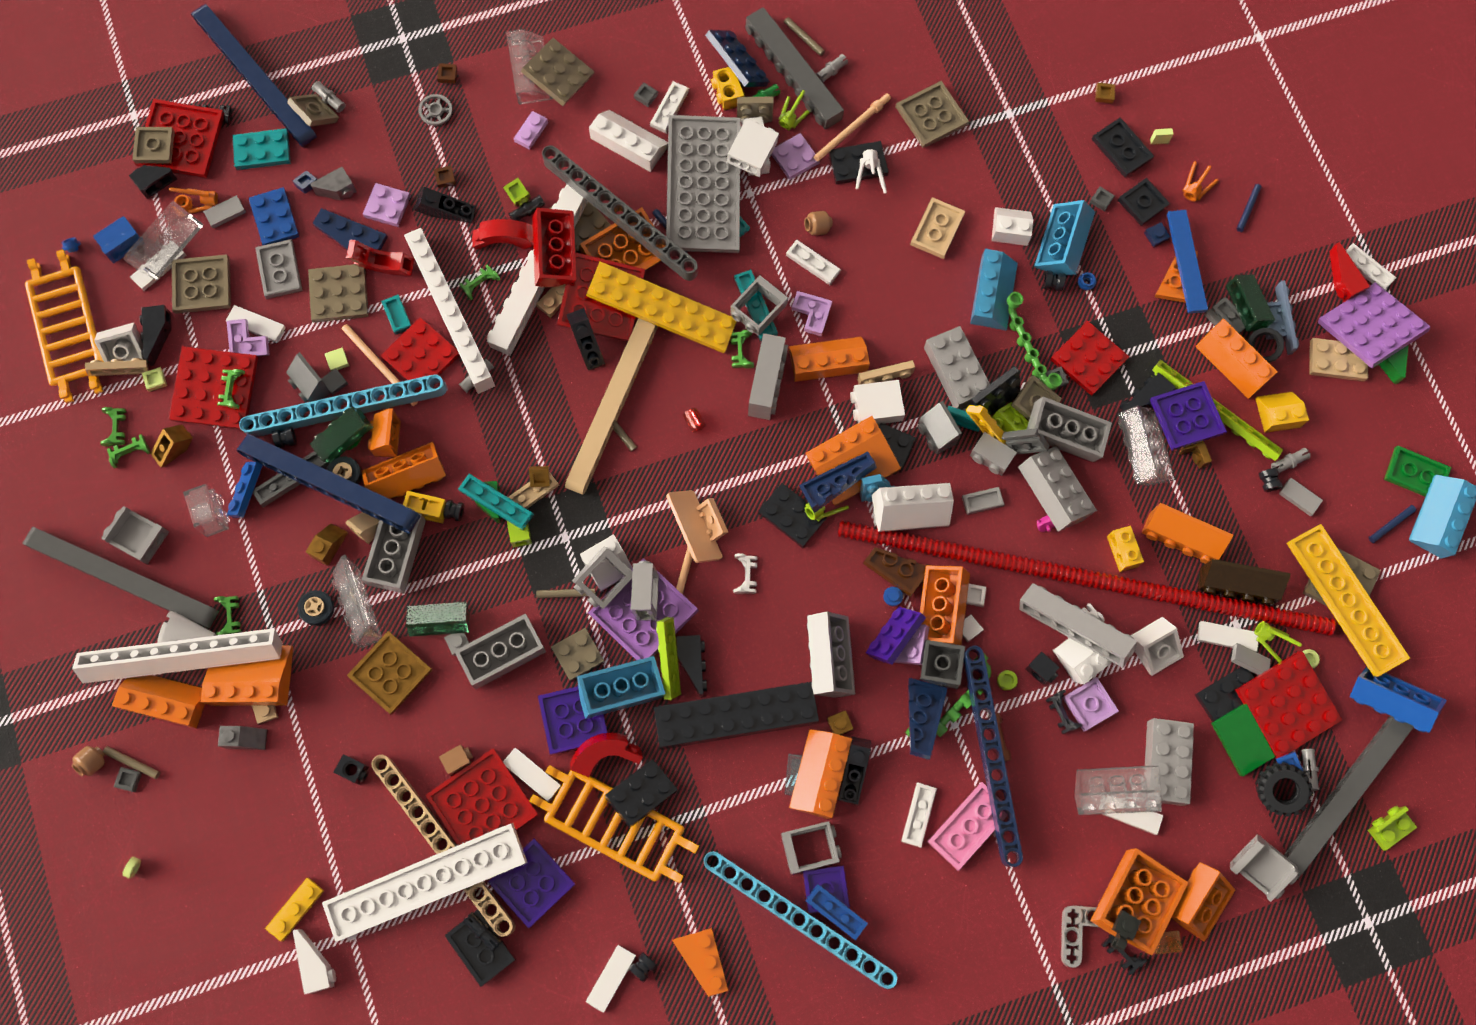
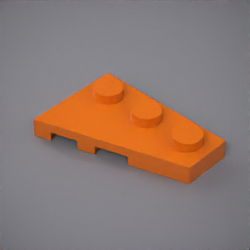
(1171, 285)
(703, 959)

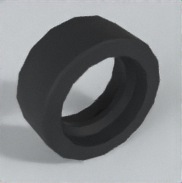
(1276, 335)

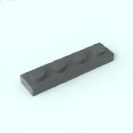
(280, 484)

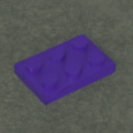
(895, 635)

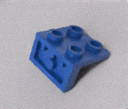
(117, 239)

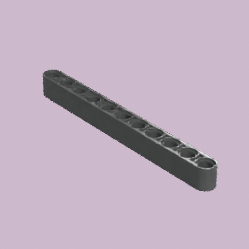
(623, 220)
(120, 577)
(1347, 793)

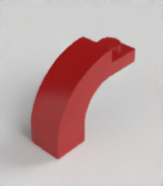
(503, 231)
(380, 261)
(601, 746)

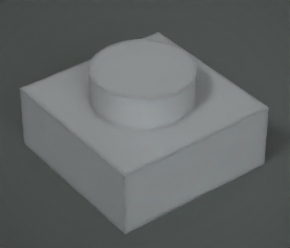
(456, 641)

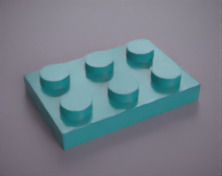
(261, 149)

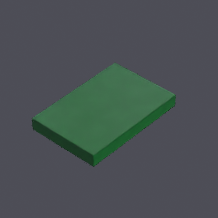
(1413, 470)
(1243, 740)

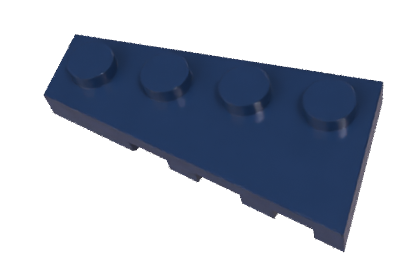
(344, 230)
(832, 483)
(924, 715)

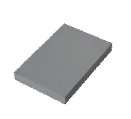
(278, 269)

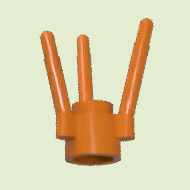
(1194, 191)
(208, 198)

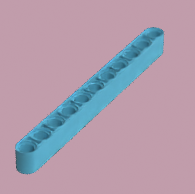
(334, 403)
(805, 928)

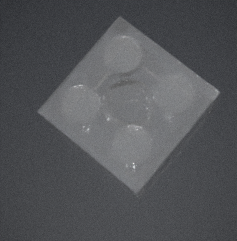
(206, 510)

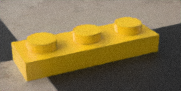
(985, 422)
(294, 909)

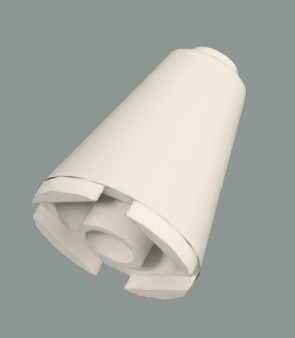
(181, 629)

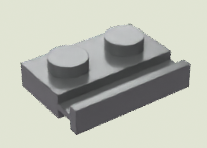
(1225, 310)
(1026, 441)

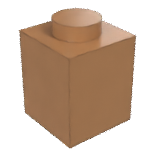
(456, 759)

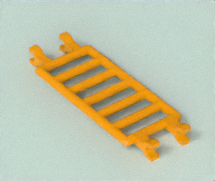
(38, 279)
(602, 845)

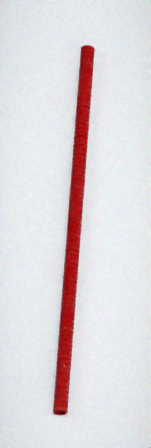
(1083, 577)

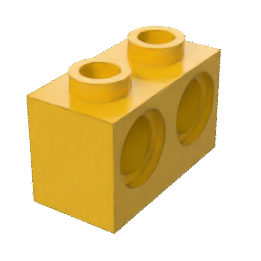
(730, 87)
(429, 506)
(1125, 549)

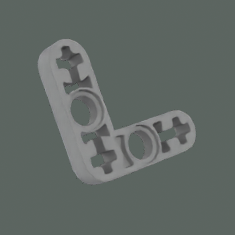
(1081, 920)

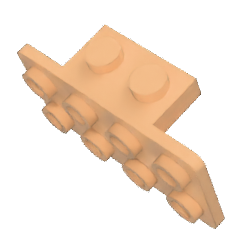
(699, 524)

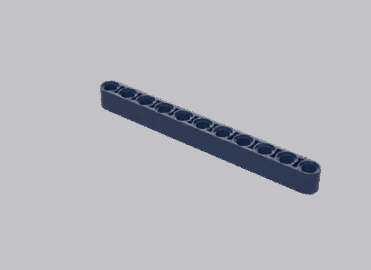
(253, 75)
(329, 483)
(988, 764)

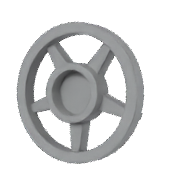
(435, 110)

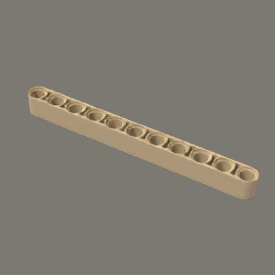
(610, 407)
(434, 839)

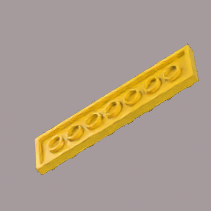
(661, 307)
(1348, 601)

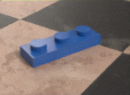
(244, 489)
(836, 912)

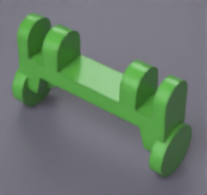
(489, 274)
(739, 338)
(228, 400)
(113, 438)
(136, 445)
(226, 602)

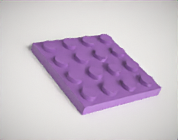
(1374, 325)
(640, 636)

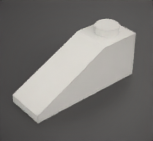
(314, 968)

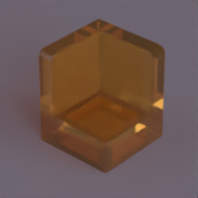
(1169, 943)

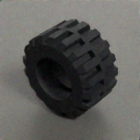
(1297, 801)

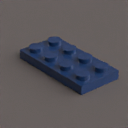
(737, 58)

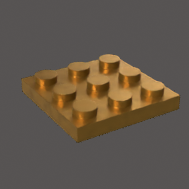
(389, 672)

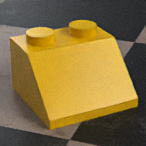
(1281, 411)

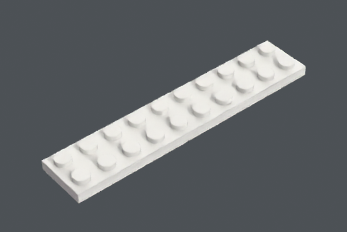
(424, 882)

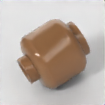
(818, 223)
(88, 761)

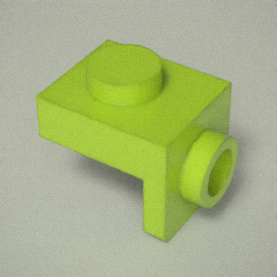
(517, 192)

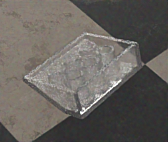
(356, 603)

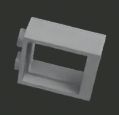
(769, 292)
(606, 553)
(644, 591)
(790, 853)

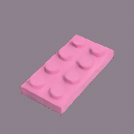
(966, 828)

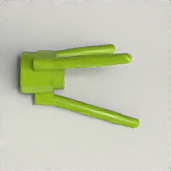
(788, 119)
(820, 513)
(1267, 632)

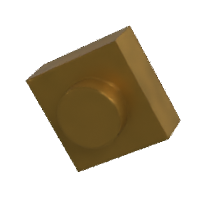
(1105, 93)
(539, 476)
(840, 723)

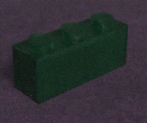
(1250, 302)
(341, 434)
(437, 619)

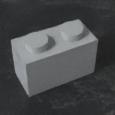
(992, 454)

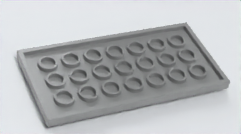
(702, 185)

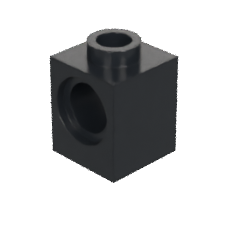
(1043, 668)
(345, 764)

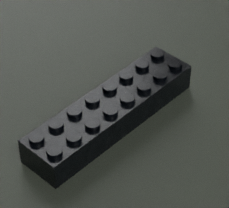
(736, 715)

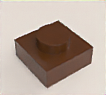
(447, 73)
(444, 176)

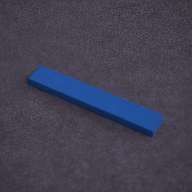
(1187, 261)

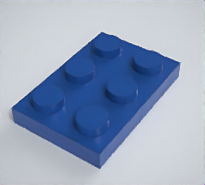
(274, 216)

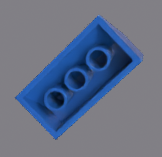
(1398, 699)

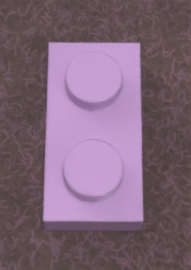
(531, 130)

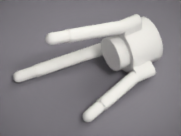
(870, 161)

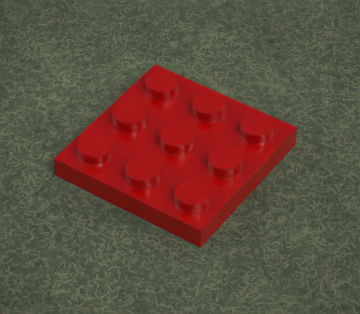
(420, 352)
(1089, 358)

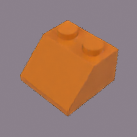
(385, 434)

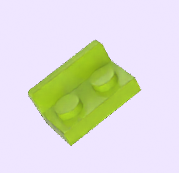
(1010, 419)
(1392, 828)

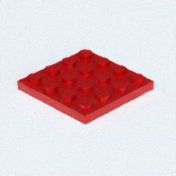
(194, 135)
(602, 317)
(200, 384)
(1289, 704)
(481, 800)

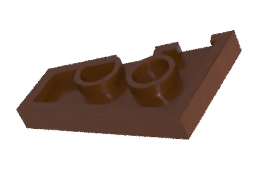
(896, 570)

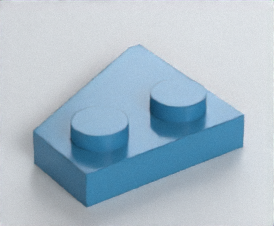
(872, 484)

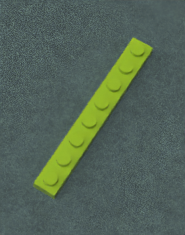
(1237, 425)

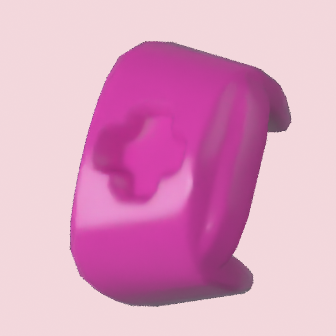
(1045, 524)

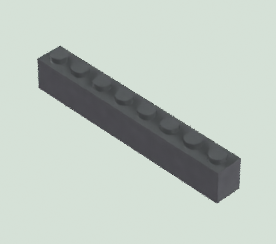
(794, 68)

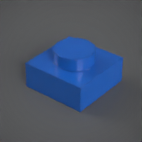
(1290, 758)

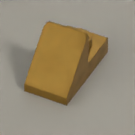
(1200, 454)

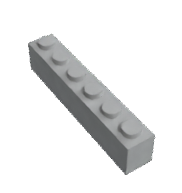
(1078, 625)

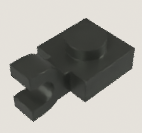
(1126, 928)

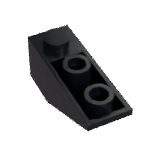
(443, 206)
(156, 328)
(585, 339)
(1153, 387)
(689, 655)
(855, 770)

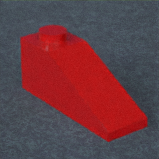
(1346, 276)

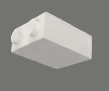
(752, 147)
(878, 400)

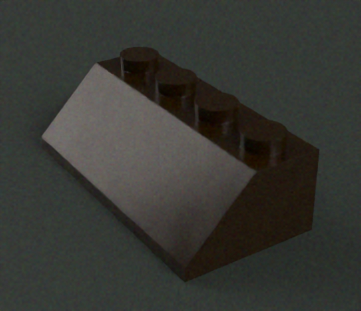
(1243, 582)

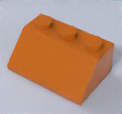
(1203, 901)

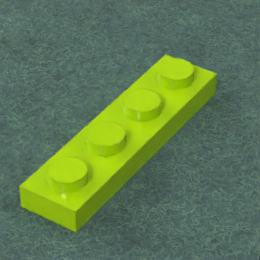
(668, 657)

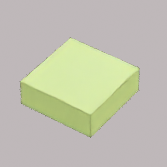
(1161, 136)
(337, 359)
(154, 379)

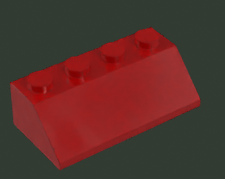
(554, 247)

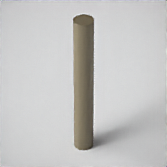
(808, 40)
(624, 437)
(560, 593)
(131, 762)

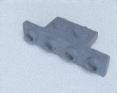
(1283, 318)

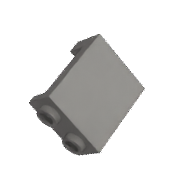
(134, 535)
(1265, 867)

